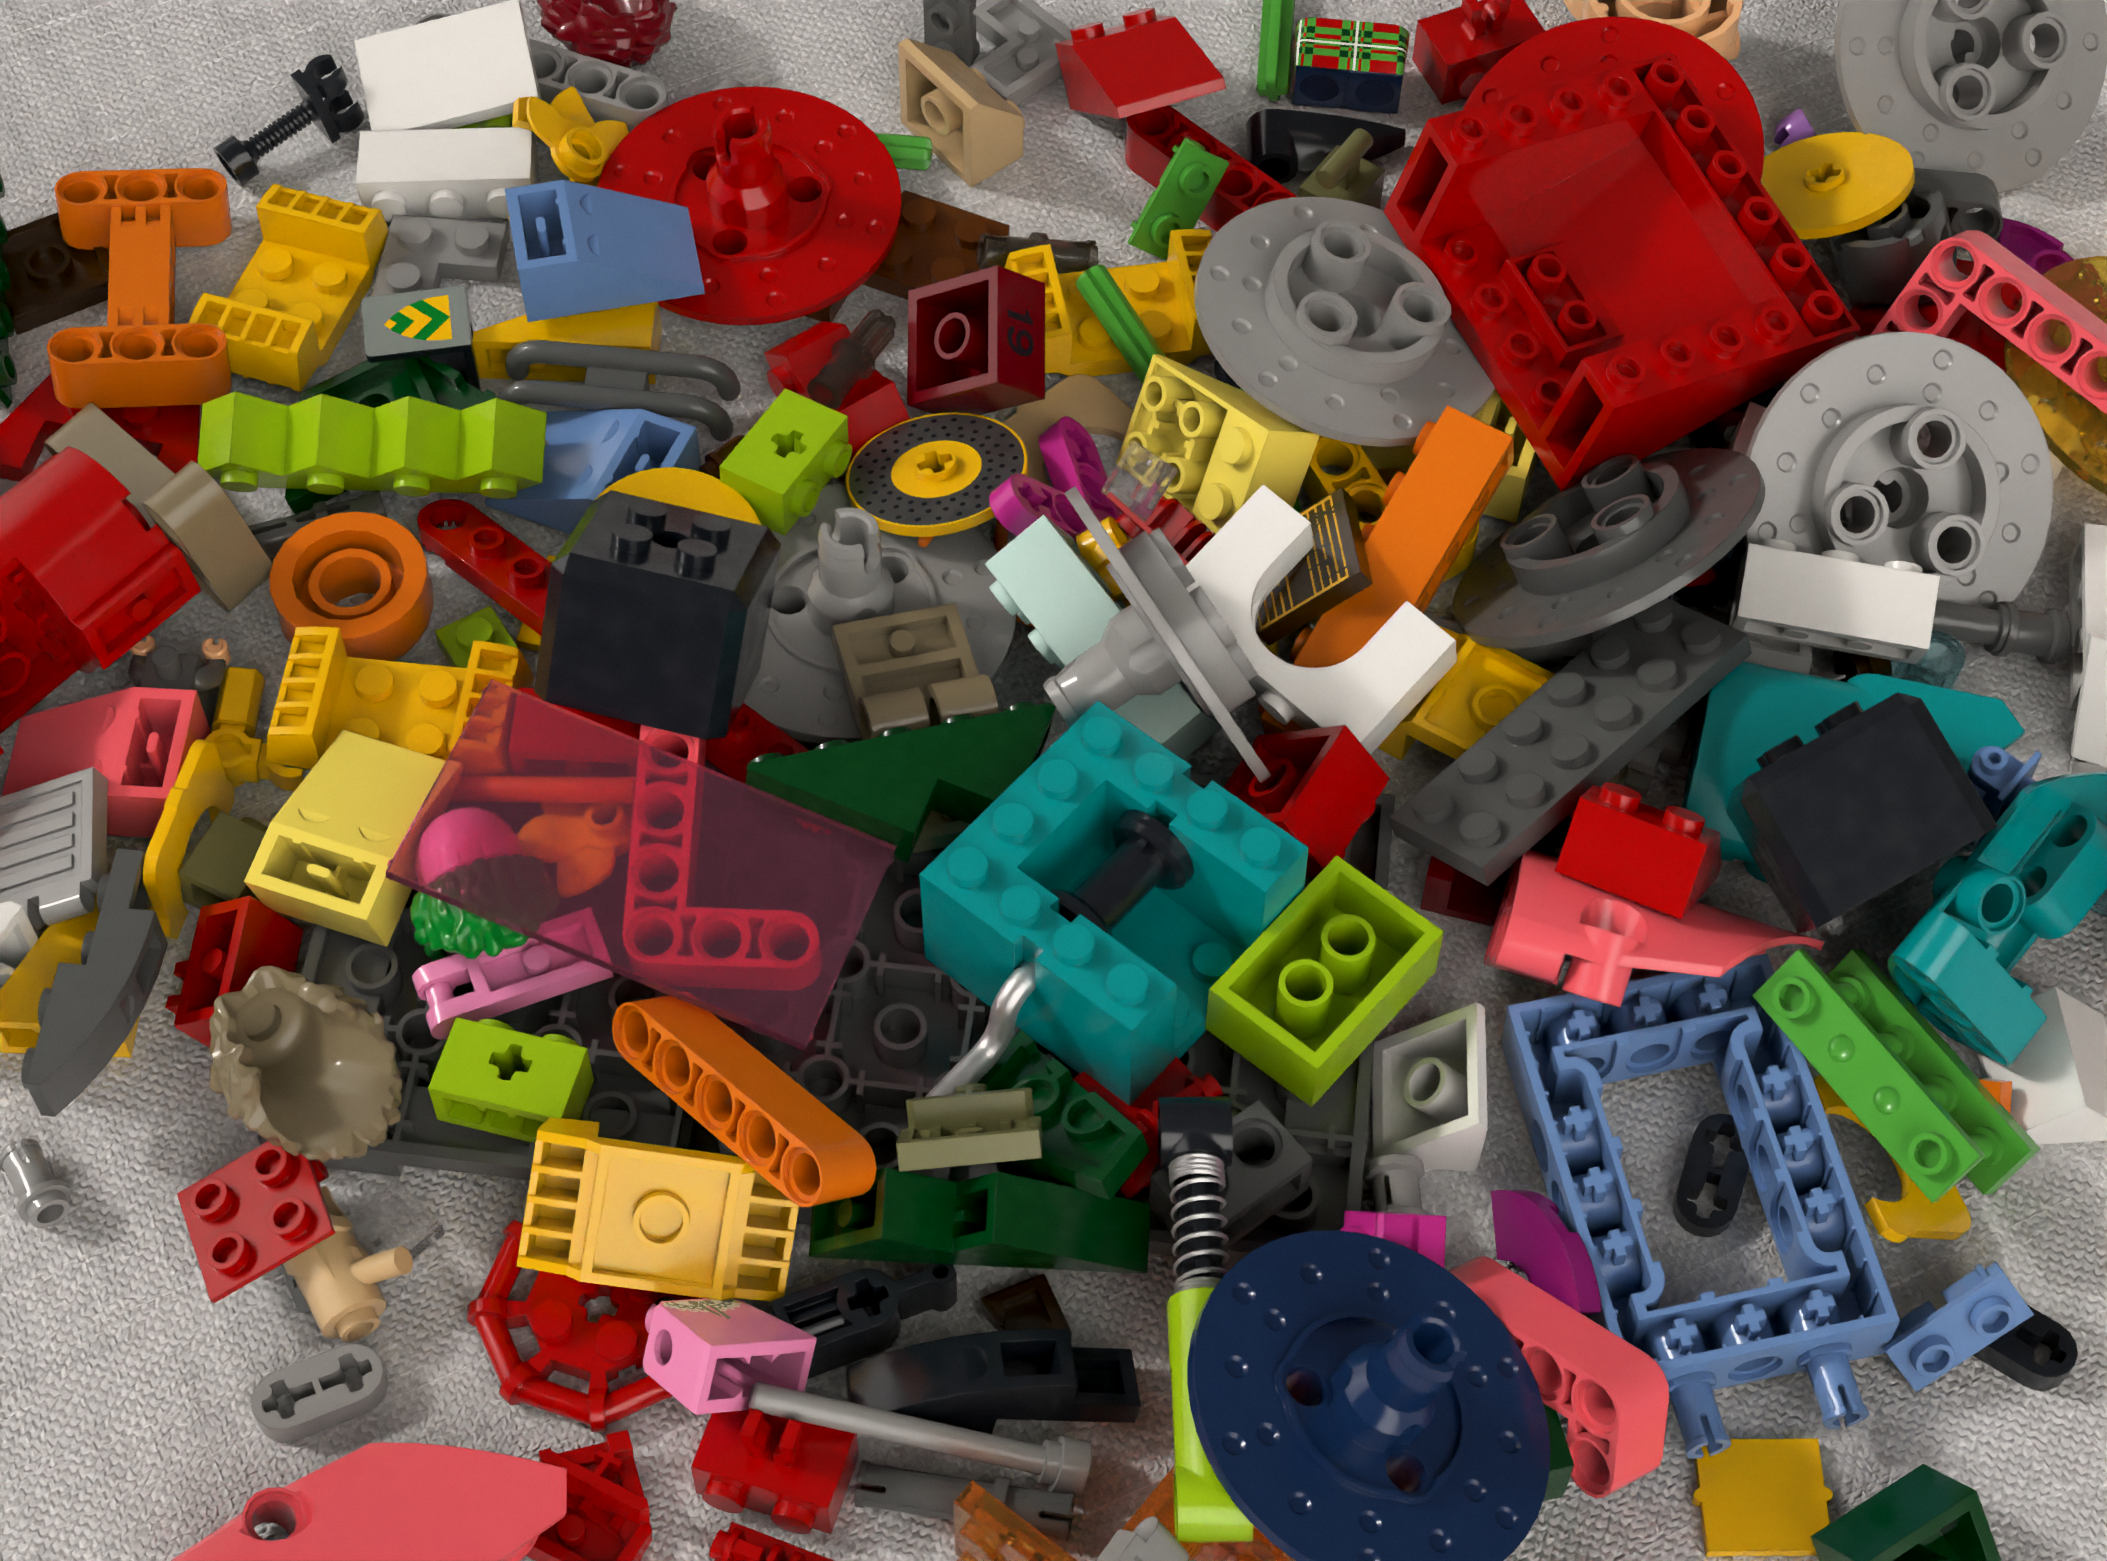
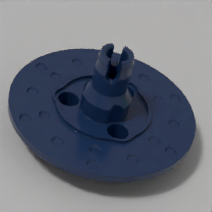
(1366, 1405)

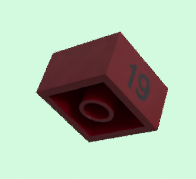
(976, 343)

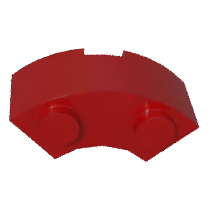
(870, 405)

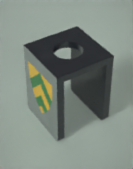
(422, 325)

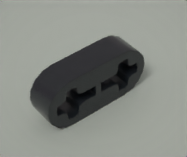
(1698, 1170)
(2013, 1353)

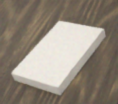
(448, 70)

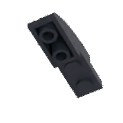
(1000, 1376)

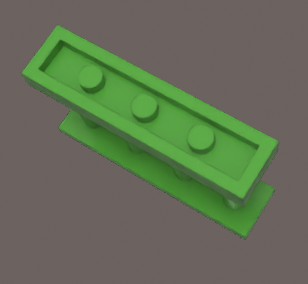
(1896, 1073)

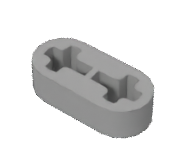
(319, 1392)

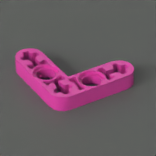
(1071, 462)

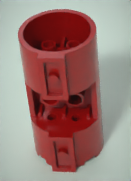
(77, 578)

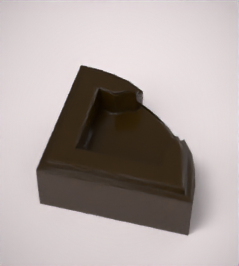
(1024, 1306)

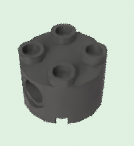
(1886, 254)

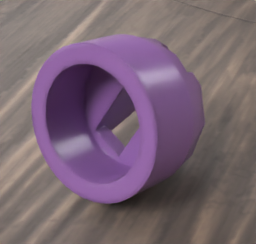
(1793, 128)

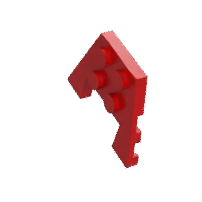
(163, 430)

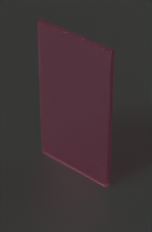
(643, 863)

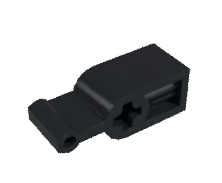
(841, 1325)

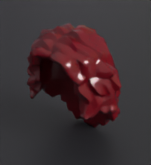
(610, 29)

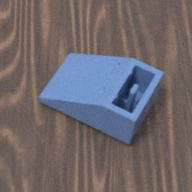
(598, 249)
(591, 453)

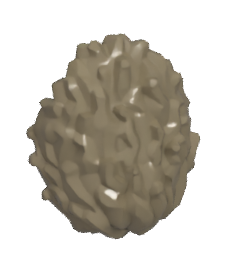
(304, 1065)

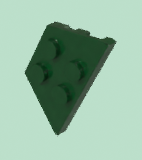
(383, 383)

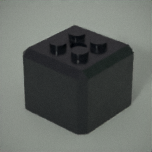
(657, 615)
(1855, 808)

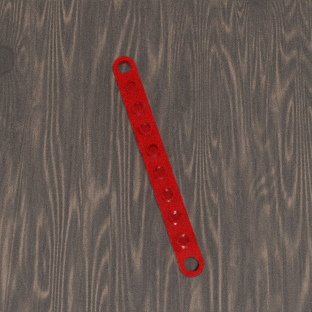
(519, 583)

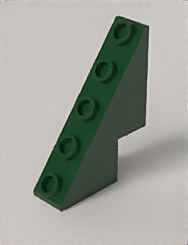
(904, 773)
(983, 1223)

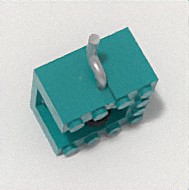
(1103, 904)

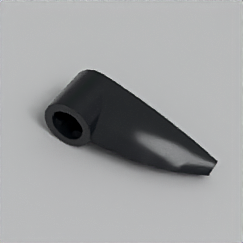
(1295, 141)

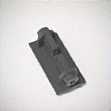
(952, 27)

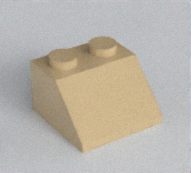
(958, 111)

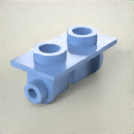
(2000, 778)
(1977, 1313)

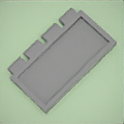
(54, 846)

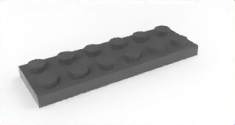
(1568, 738)

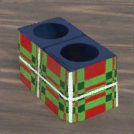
(1349, 64)

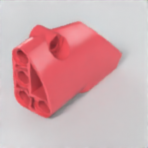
(399, 1507)

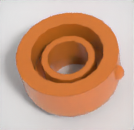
(350, 557)

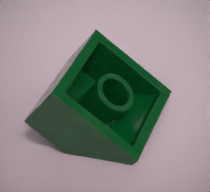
(1912, 1520)

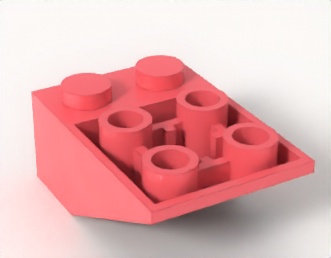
(128, 735)

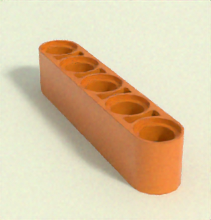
(745, 1100)

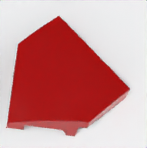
(604, 1506)

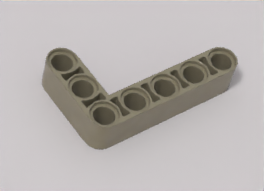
(185, 506)

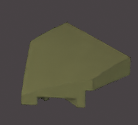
(970, 1129)

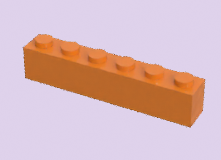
(1415, 538)

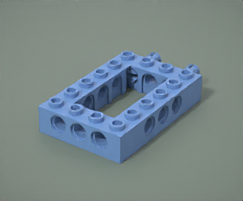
(1835, 1290)

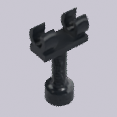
(241, 157)

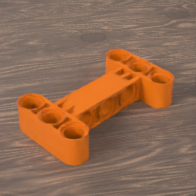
(141, 351)

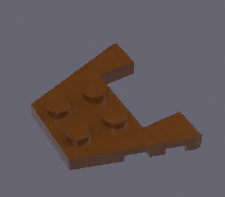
(930, 247)

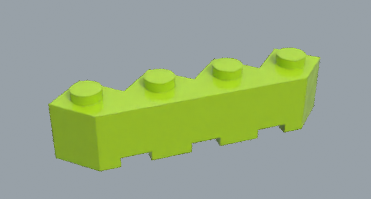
(350, 446)

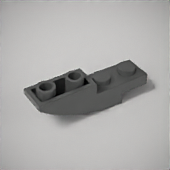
(97, 1002)

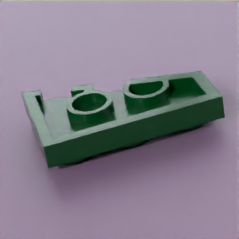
(1083, 1135)

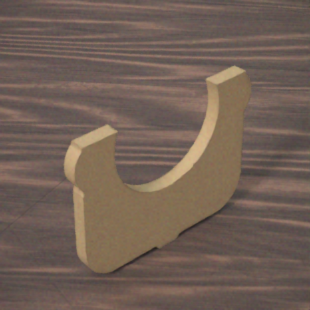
(1076, 397)

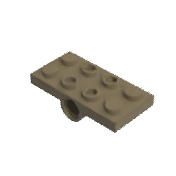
(914, 675)

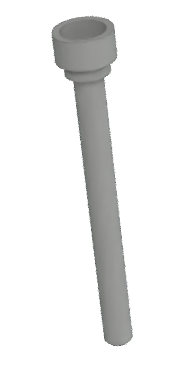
(1059, 1463)

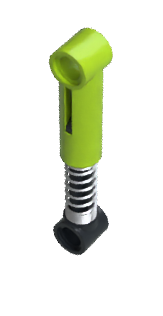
(1196, 1149)

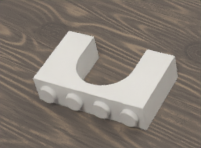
(1364, 692)

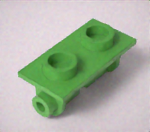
(1178, 198)

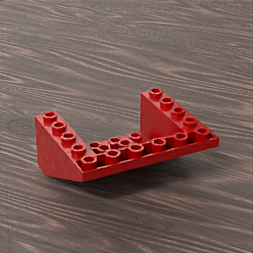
(1612, 262)

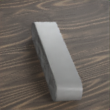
(604, 87)

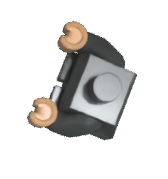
(167, 669)

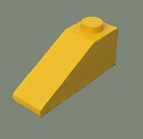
(619, 327)

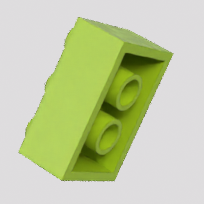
(1323, 980)

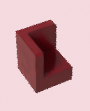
(1461, 896)

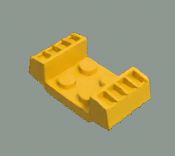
(297, 286)
(1157, 291)
(381, 699)
(1467, 700)
(653, 1217)

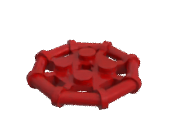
(565, 1341)

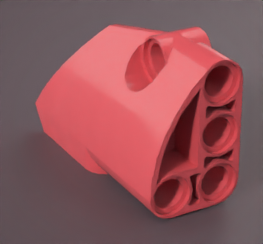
(1609, 935)

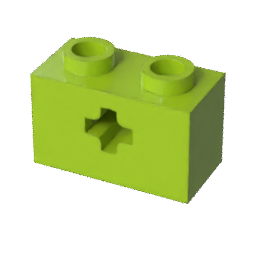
(788, 459)
(508, 1079)

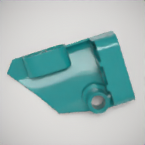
(1768, 705)
(1988, 908)

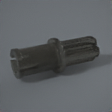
(852, 359)

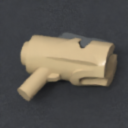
(340, 1279)

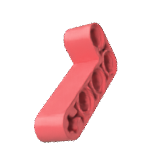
(1586, 1373)

